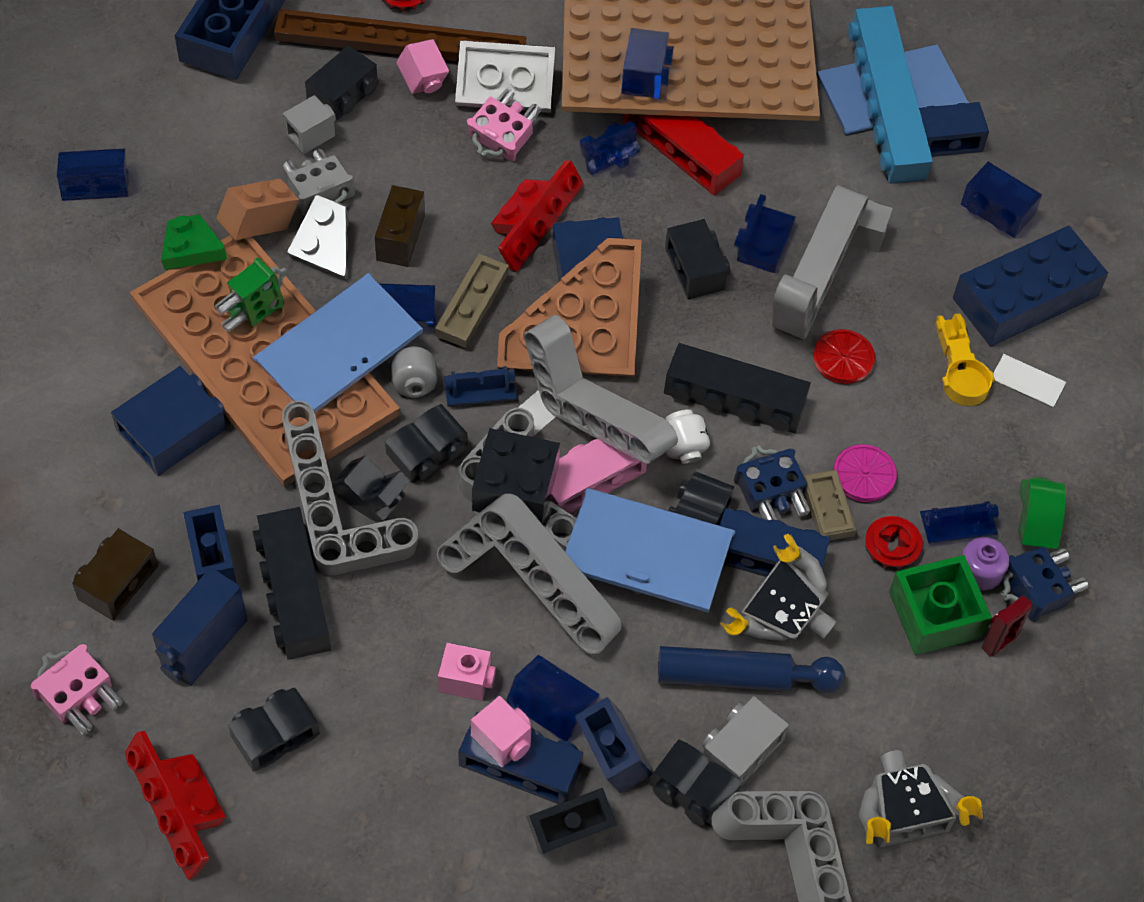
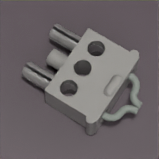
(320, 178)

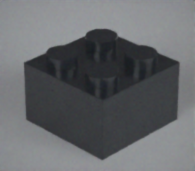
(516, 467)

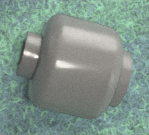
(413, 370)

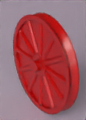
(844, 356)

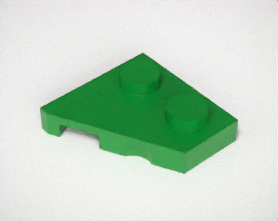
(190, 243)

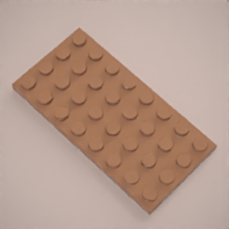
(185, 316)

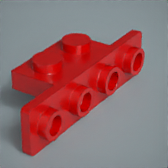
(533, 212)
(178, 799)

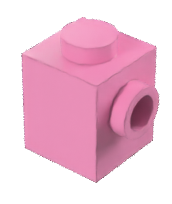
(422, 67)
(466, 672)
(502, 731)

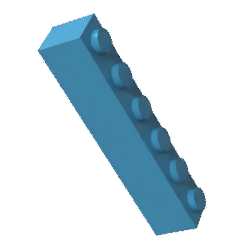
(890, 95)

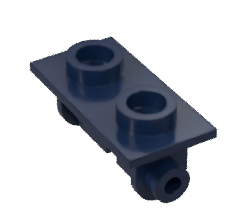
(480, 387)

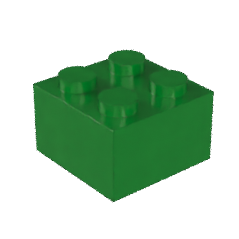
(939, 604)

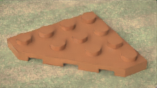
(596, 303)

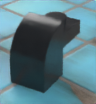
(369, 489)

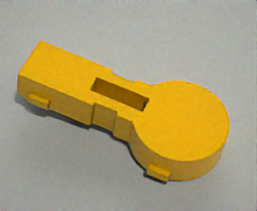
(972, 383)

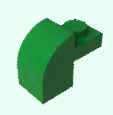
(1042, 512)

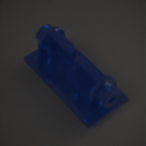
(960, 522)

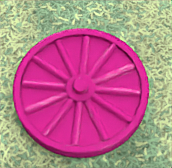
(865, 472)

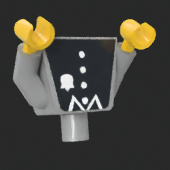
(786, 599)
(911, 803)

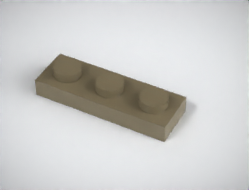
(472, 300)

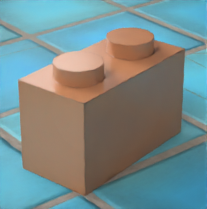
(257, 208)

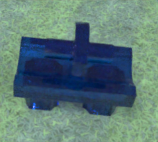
(610, 148)

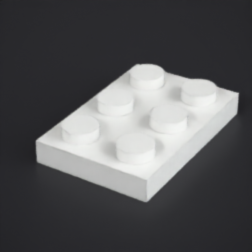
(492, 67)

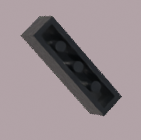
(736, 388)
(293, 583)

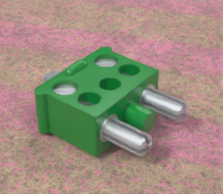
(252, 295)

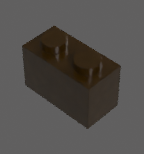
(400, 226)
(114, 574)

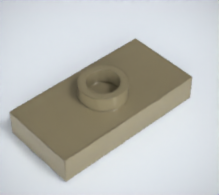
(829, 505)

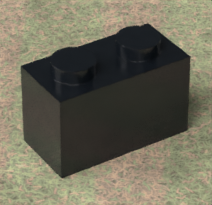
(343, 81)
(697, 258)
(571, 820)

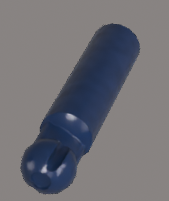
(745, 669)

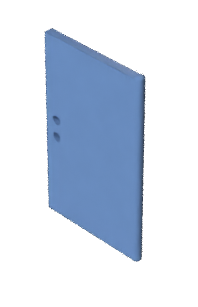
(930, 76)
(320, 352)
(642, 542)

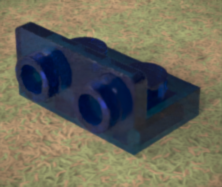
(764, 236)
(550, 696)

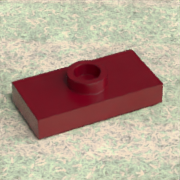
(1006, 626)

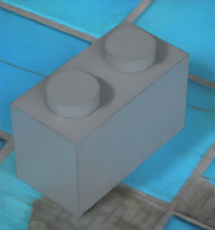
(746, 739)

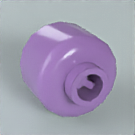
(987, 561)

